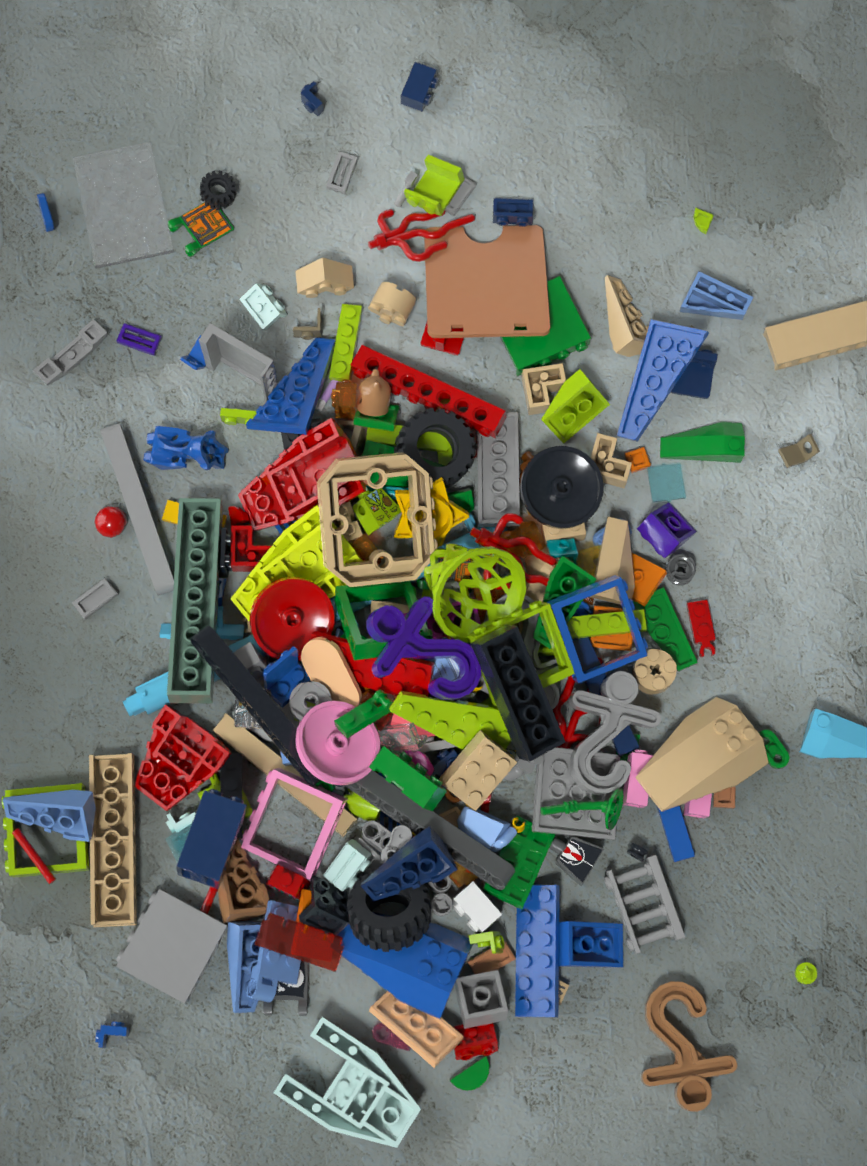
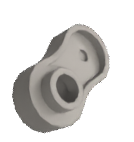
(399, 837)

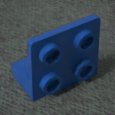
(284, 676)

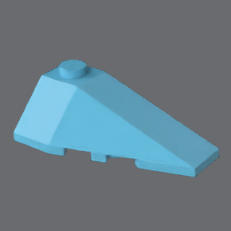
(833, 737)

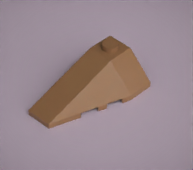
(241, 890)

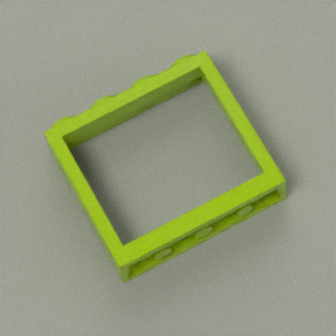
(564, 666)
(10, 841)

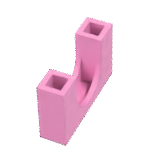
(637, 797)

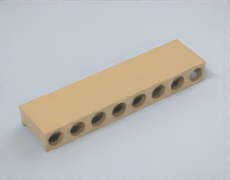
(817, 335)
(113, 841)

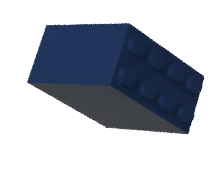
(211, 838)

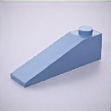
(60, 811)
(241, 959)

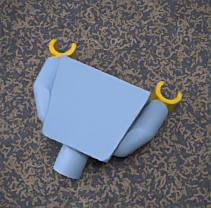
(487, 829)

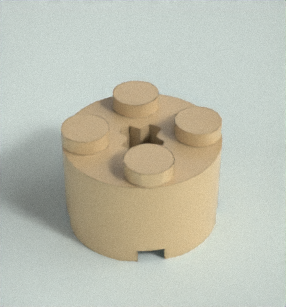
(392, 304)
(665, 674)

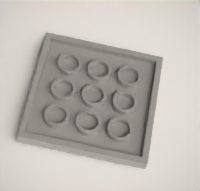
(556, 785)

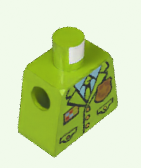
(375, 510)

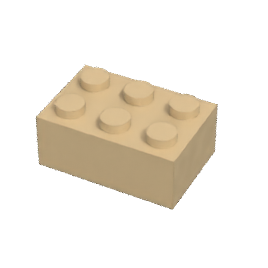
(478, 770)

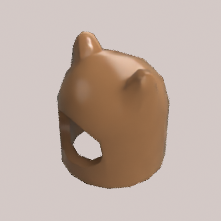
(374, 395)

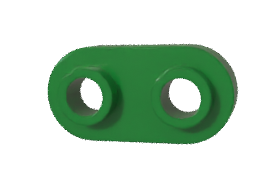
(775, 748)

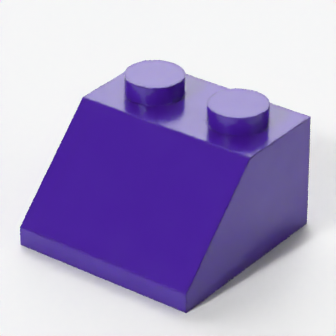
(666, 530)

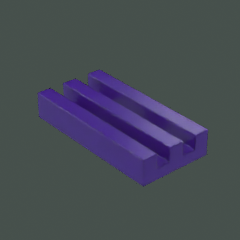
(154, 345)

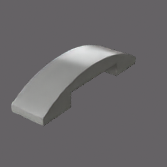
(72, 354)

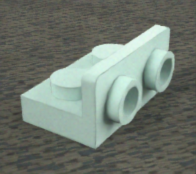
(263, 305)

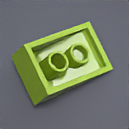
(574, 406)

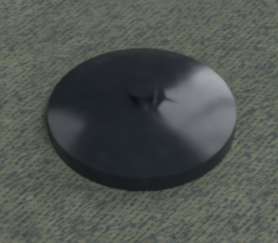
(561, 487)

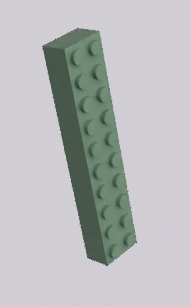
(194, 597)

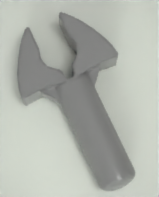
(410, 182)

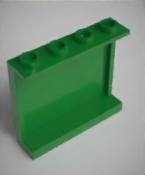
(565, 334)

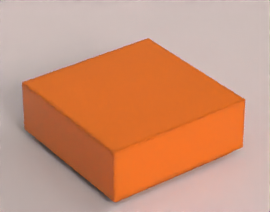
(638, 459)

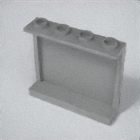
(222, 347)
(171, 946)

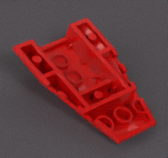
(290, 483)

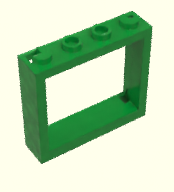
(345, 595)

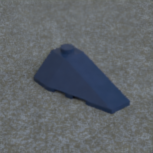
(416, 863)

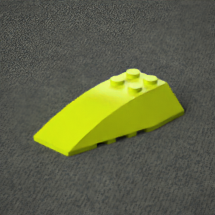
(293, 554)

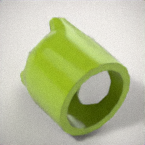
(361, 807)

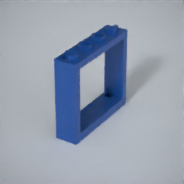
(633, 623)

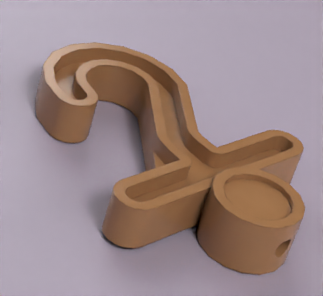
(690, 1066)

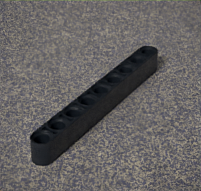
(251, 696)

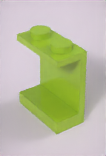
(436, 186)

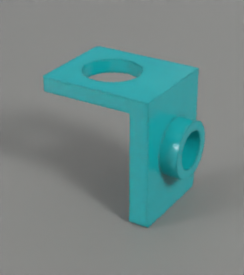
(564, 548)

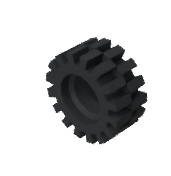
(217, 200)

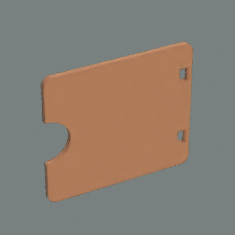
(488, 285)

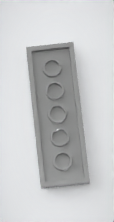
(498, 473)

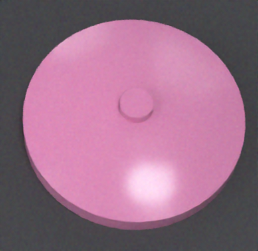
(331, 754)

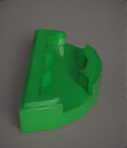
(473, 1076)

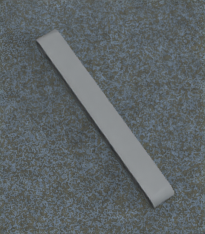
(138, 509)

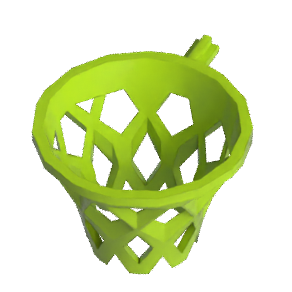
(514, 598)

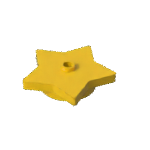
(445, 513)

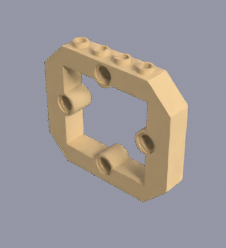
(362, 468)

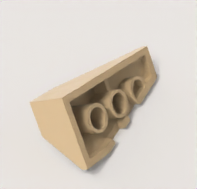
(624, 320)

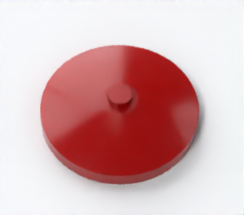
(289, 614)

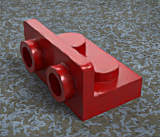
(476, 1041)

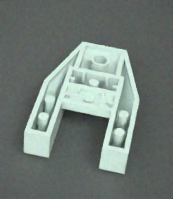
(363, 1097)

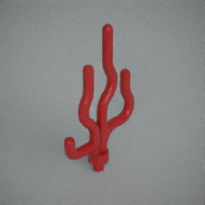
(398, 236)
(487, 539)
(569, 735)

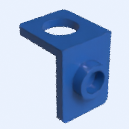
(195, 357)

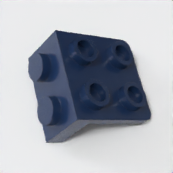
(698, 376)

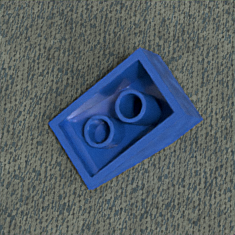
(590, 944)

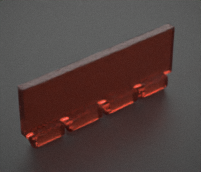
(295, 944)

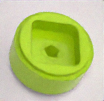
(805, 973)

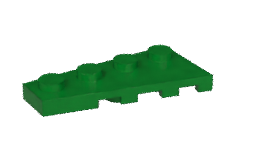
(666, 629)

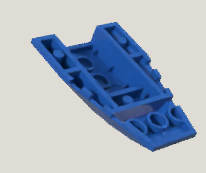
(417, 974)

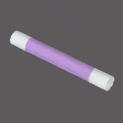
(326, 395)

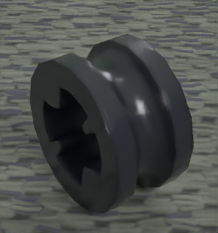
(637, 852)

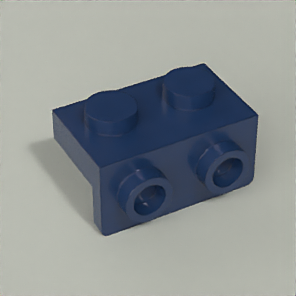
(512, 211)

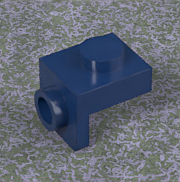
(310, 101)

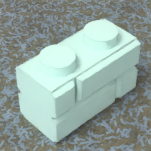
(347, 865)

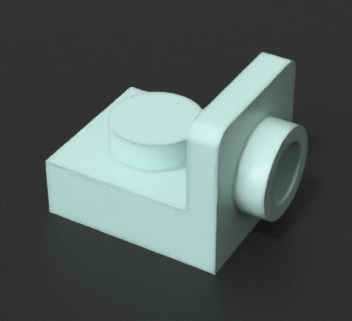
(185, 821)

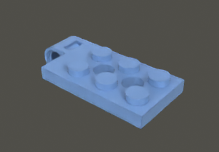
(273, 966)

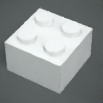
(476, 908)

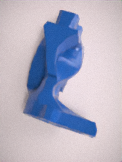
(198, 447)

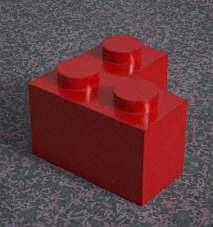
(243, 552)

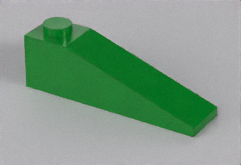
(562, 580)

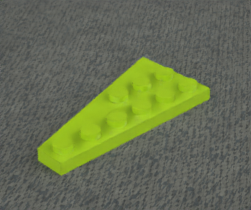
(451, 720)

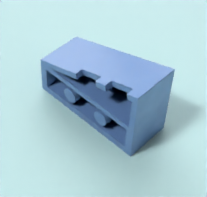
(715, 299)

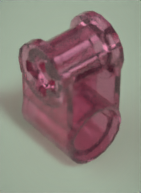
(392, 1039)

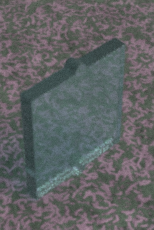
(666, 483)

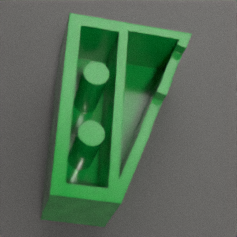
(409, 777)

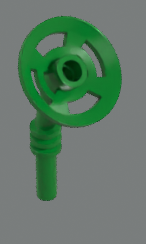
(610, 808)

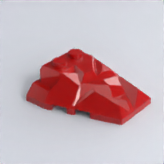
(178, 758)

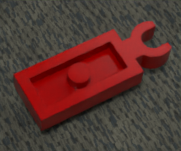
(701, 625)

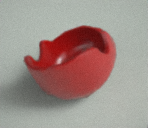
(110, 521)

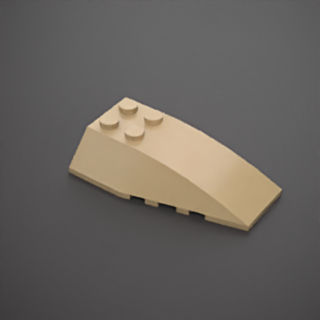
(703, 756)

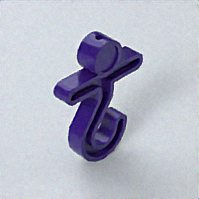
(404, 641)

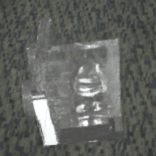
(401, 737)

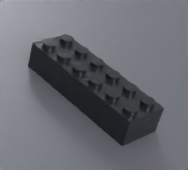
(518, 692)

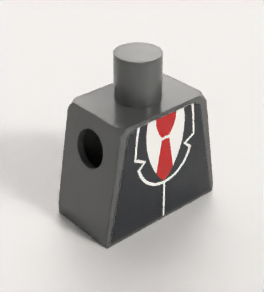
(576, 857)

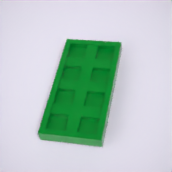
(526, 855)

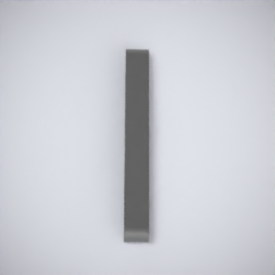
(460, 846)

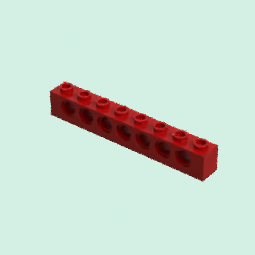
(440, 390)

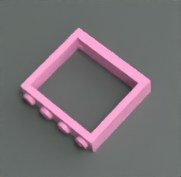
(338, 804)

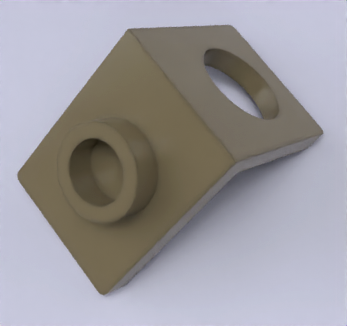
(308, 333)
(797, 454)

